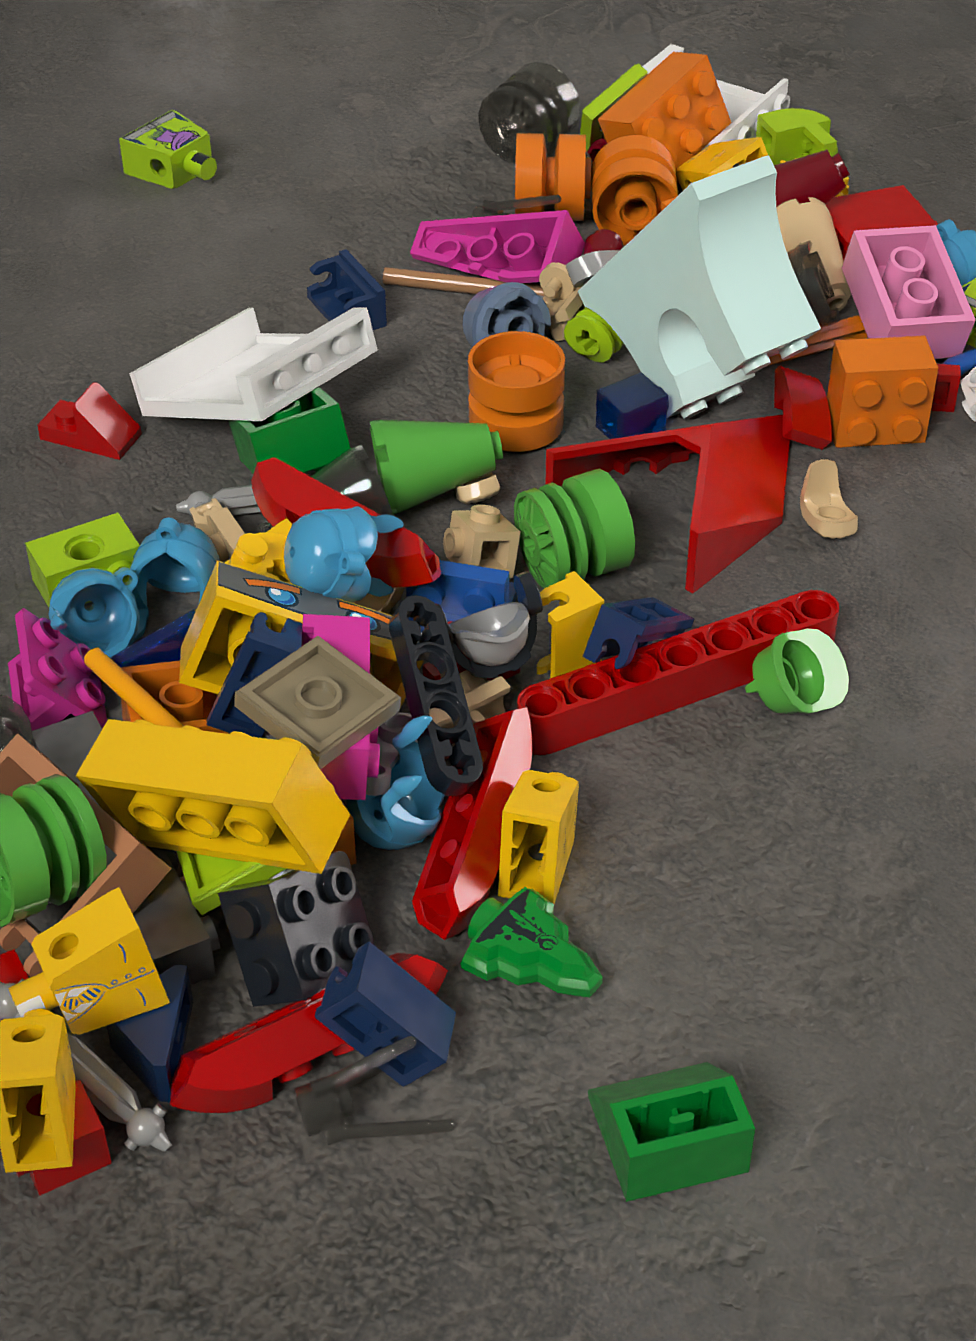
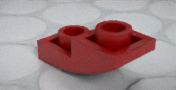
(804, 408)

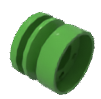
(574, 528)
(46, 847)

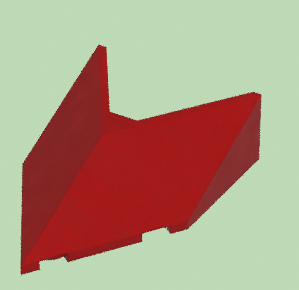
(736, 484)

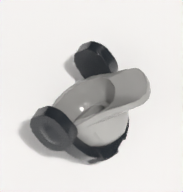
(498, 636)

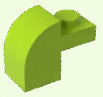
(795, 133)

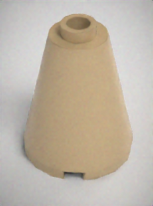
(814, 223)

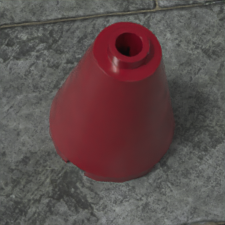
(810, 176)

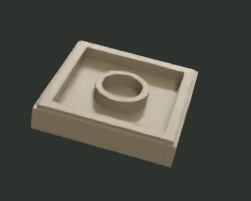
(318, 700)

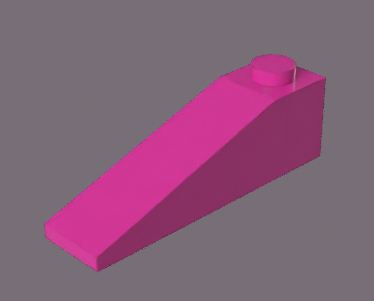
(500, 245)

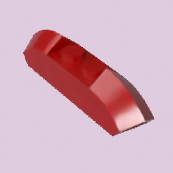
(285, 492)
(468, 839)
(240, 1066)

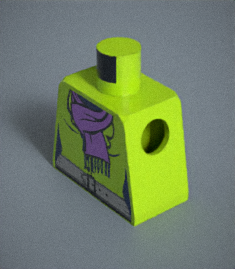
(168, 151)

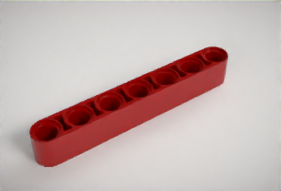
(666, 673)

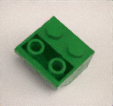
(674, 1129)

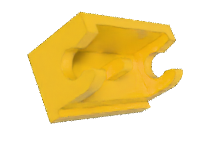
(570, 624)

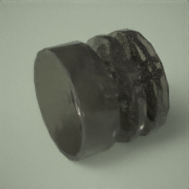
(530, 101)

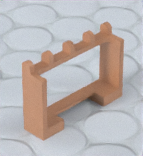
(134, 868)

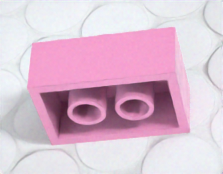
(908, 287)

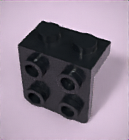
(296, 930)

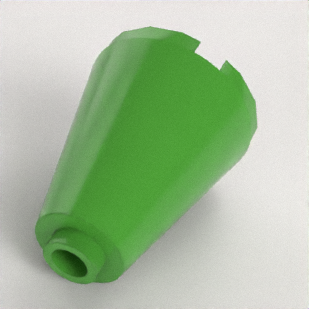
(430, 457)

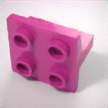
(51, 675)

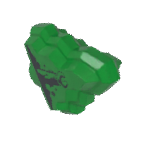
(528, 946)

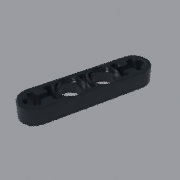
(440, 694)

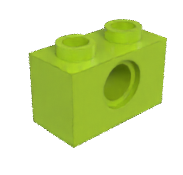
(95, 544)

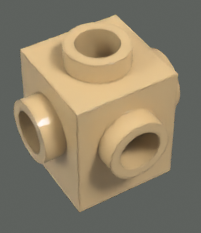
(482, 539)

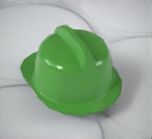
(800, 673)

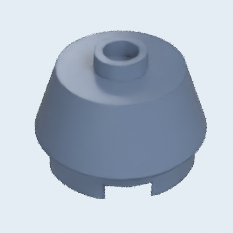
(504, 309)

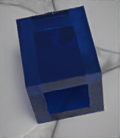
(631, 407)

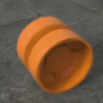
(562, 175)
(630, 183)
(517, 388)

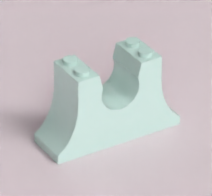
(707, 290)

